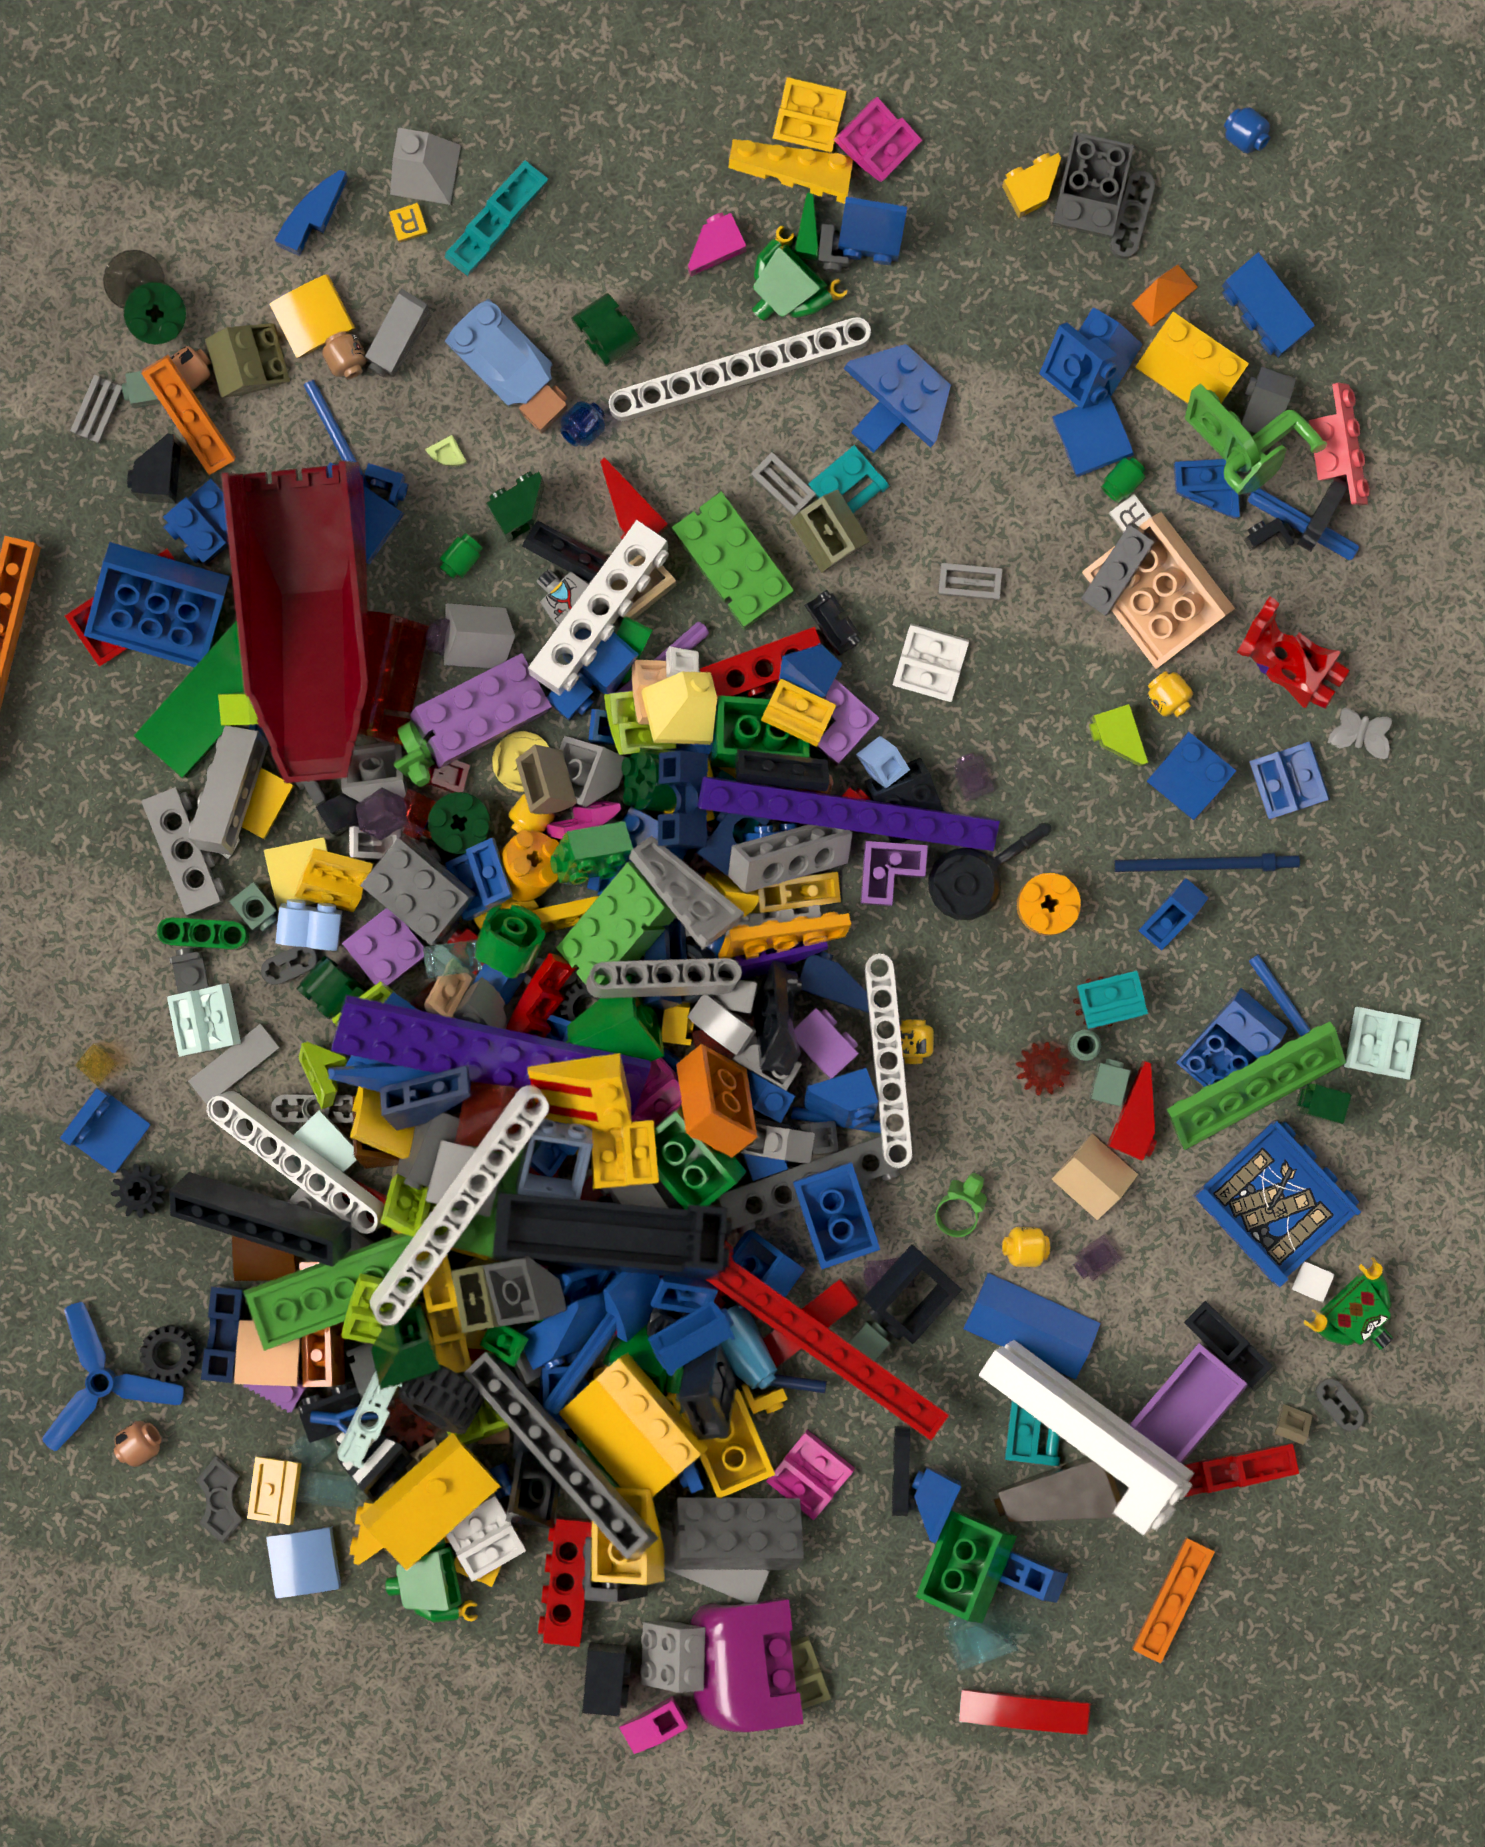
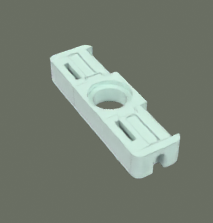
(359, 1437)

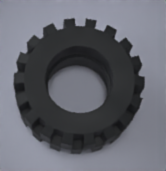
(443, 1399)

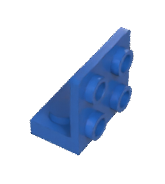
(106, 1130)

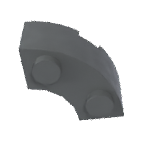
(1267, 399)
(482, 1006)

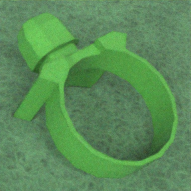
(418, 759)
(967, 1191)

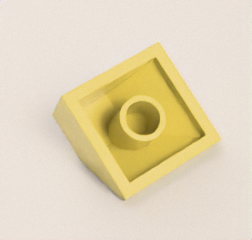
(682, 708)

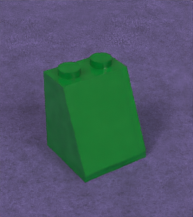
(619, 1027)

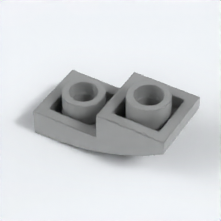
(721, 1024)

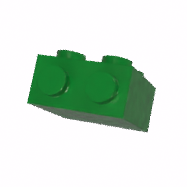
(591, 853)

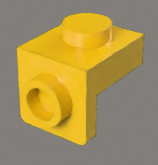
(769, 1401)

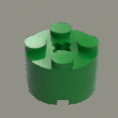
(509, 940)

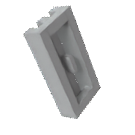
(106, 385)
(810, 494)
(966, 581)

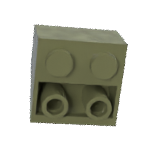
(247, 359)
(829, 530)
(473, 1299)

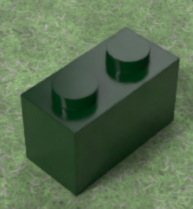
(1323, 1103)

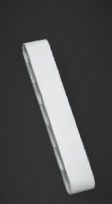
(892, 1045)
(283, 1160)

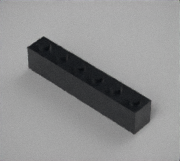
(260, 1219)

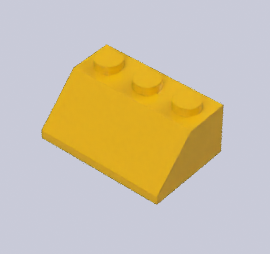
(1186, 357)

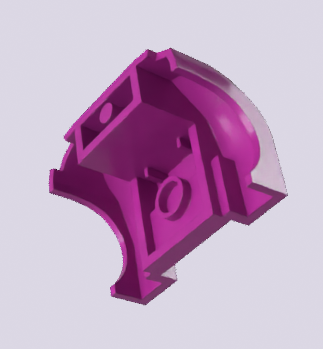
(748, 1667)

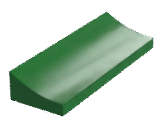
(189, 718)

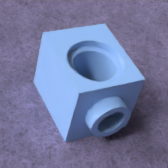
(883, 761)

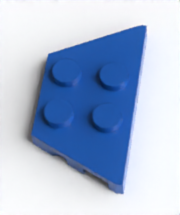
(905, 388)

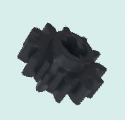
(147, 1199)

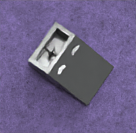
(1092, 185)

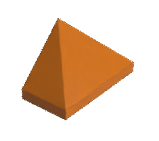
(1164, 295)

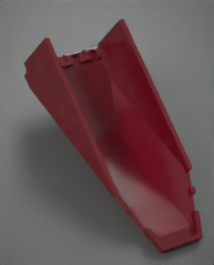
(302, 611)

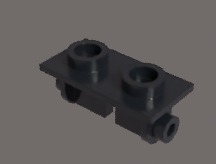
(840, 633)

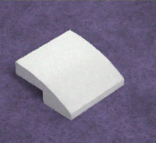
(930, 662)
(485, 1539)

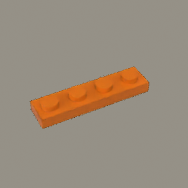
(188, 414)
(1173, 1600)

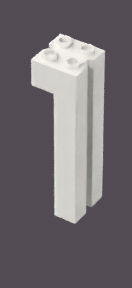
(1150, 1472)

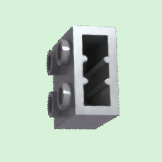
(673, 1656)

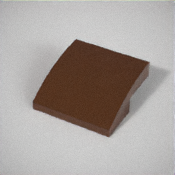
(259, 1262)

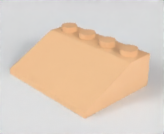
(1168, 597)

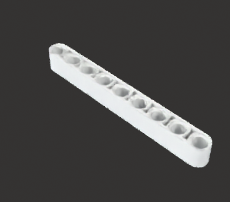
(750, 358)
(458, 1219)

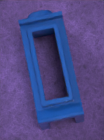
(691, 1336)

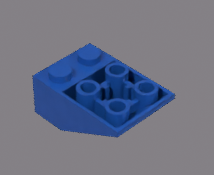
(1232, 1040)

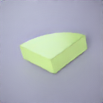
(446, 452)

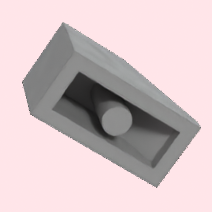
(740, 998)

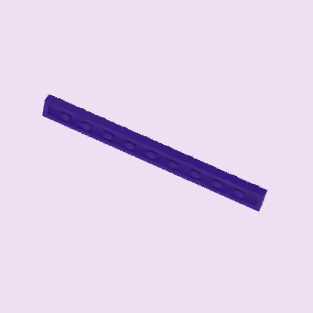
(847, 813)

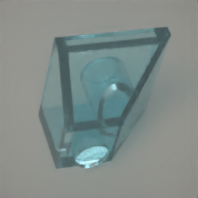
(976, 1642)

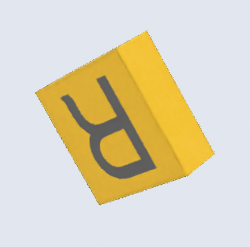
(408, 222)

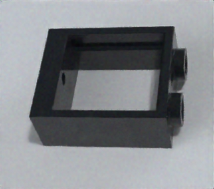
(896, 1280)
(709, 1393)

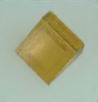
(96, 1064)

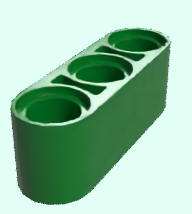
(188, 930)

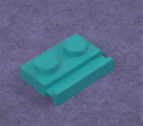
(1112, 999)

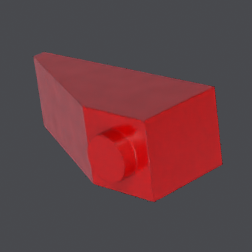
(629, 503)
(1136, 1122)

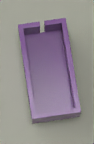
(480, 710)
(1189, 1404)

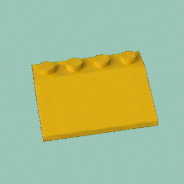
(632, 1428)

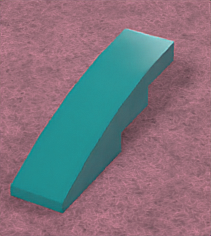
(496, 218)

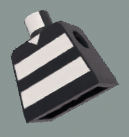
(382, 1463)

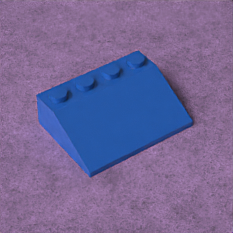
(156, 605)

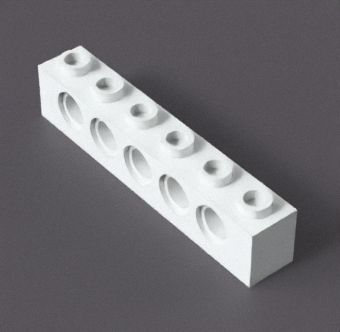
(638, 541)

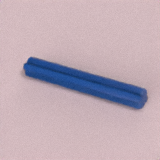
(1299, 522)
(581, 1364)

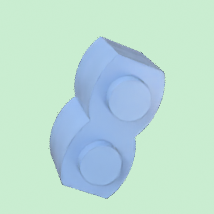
(309, 926)

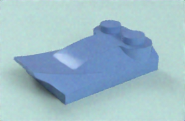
(500, 354)

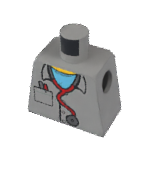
(563, 595)

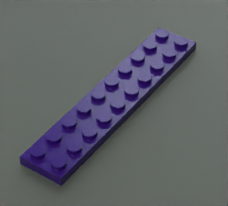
(446, 1043)

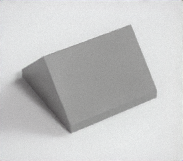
(477, 636)

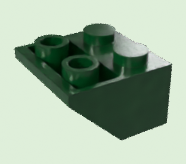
(518, 507)
(405, 1350)

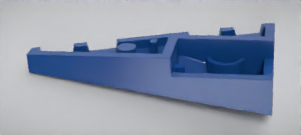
(379, 1075)

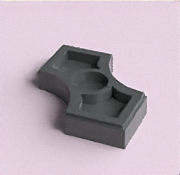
(218, 1485)

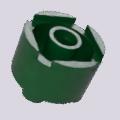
(143, 299)
(606, 329)
(642, 782)
(442, 819)
(329, 987)

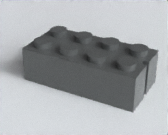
(737, 1534)

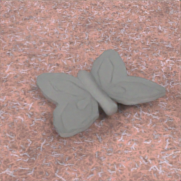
(1362, 729)

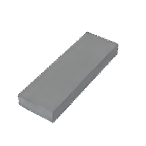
(234, 1064)

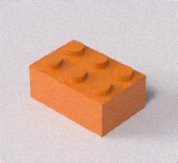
(716, 1101)

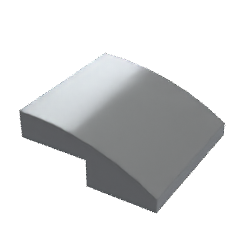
(448, 1164)

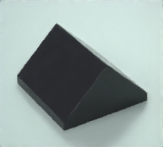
(532, 1493)

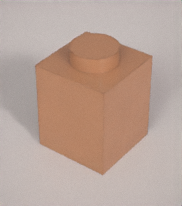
(544, 408)

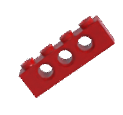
(746, 663)
(569, 1630)

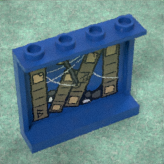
(1277, 1202)

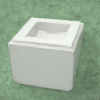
(1313, 1281)

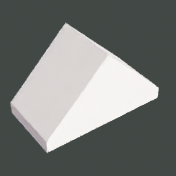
(368, 847)

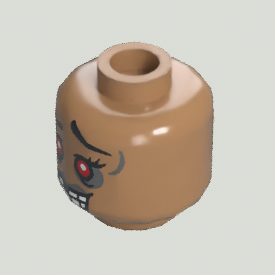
(344, 355)

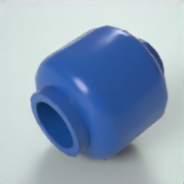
(1247, 130)

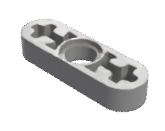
(293, 1115)

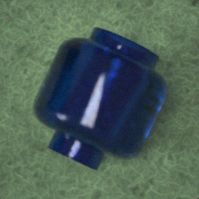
(582, 424)

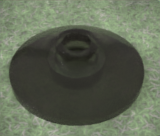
(123, 264)

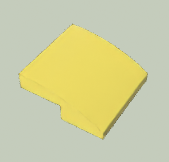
(286, 866)

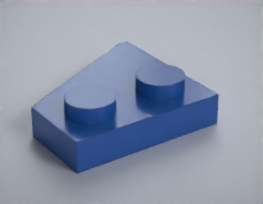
(1205, 484)

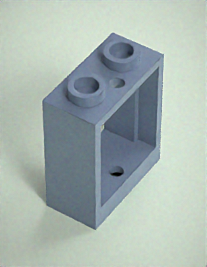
(549, 1186)

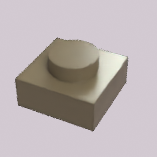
(1293, 1424)

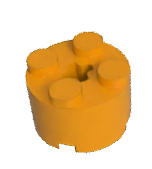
(528, 864)
(1056, 888)

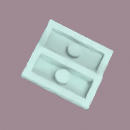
(203, 1020)
(1382, 1043)
(327, 1141)

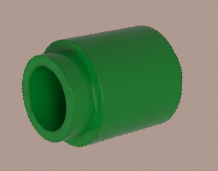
(1123, 479)
(460, 556)

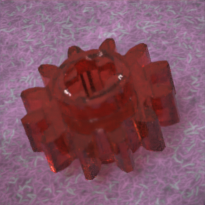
(1048, 1078)
(403, 1433)

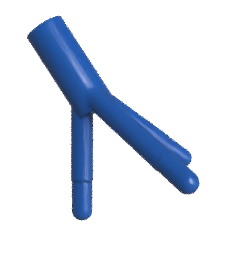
(337, 1418)

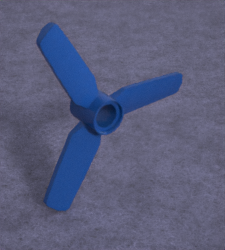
(93, 1360)

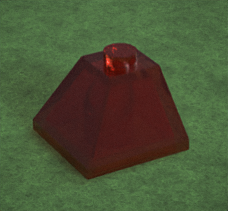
(482, 1111)

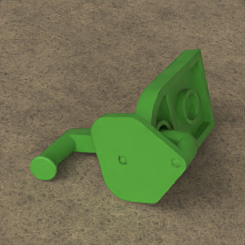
(1236, 445)

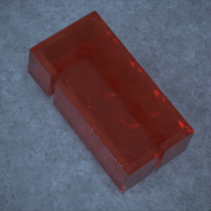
(394, 670)

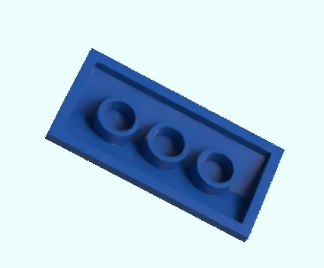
(1041, 1326)

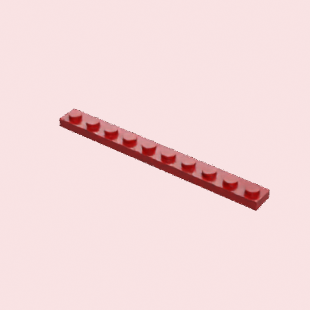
(831, 1349)

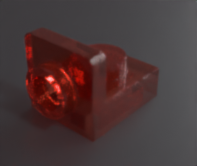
(417, 814)

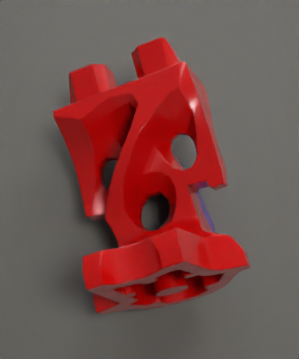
(1296, 673)

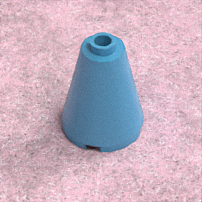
(748, 1351)

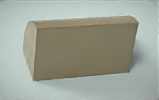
(545, 780)

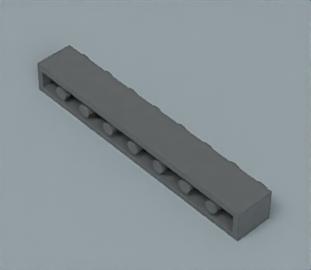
(561, 1456)

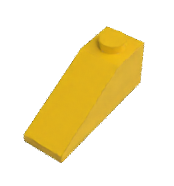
(799, 893)

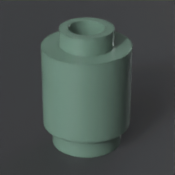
(1093, 1049)

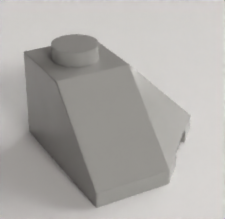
(591, 769)

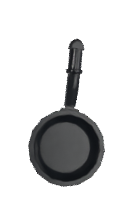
(969, 882)

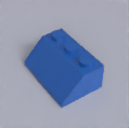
(1267, 306)

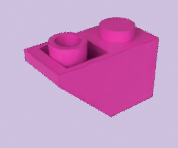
(654, 1725)

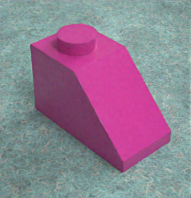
(716, 243)

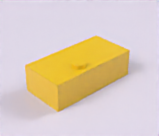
(429, 1501)

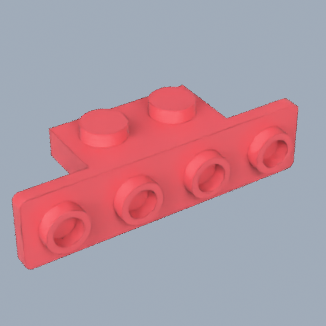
(1342, 453)

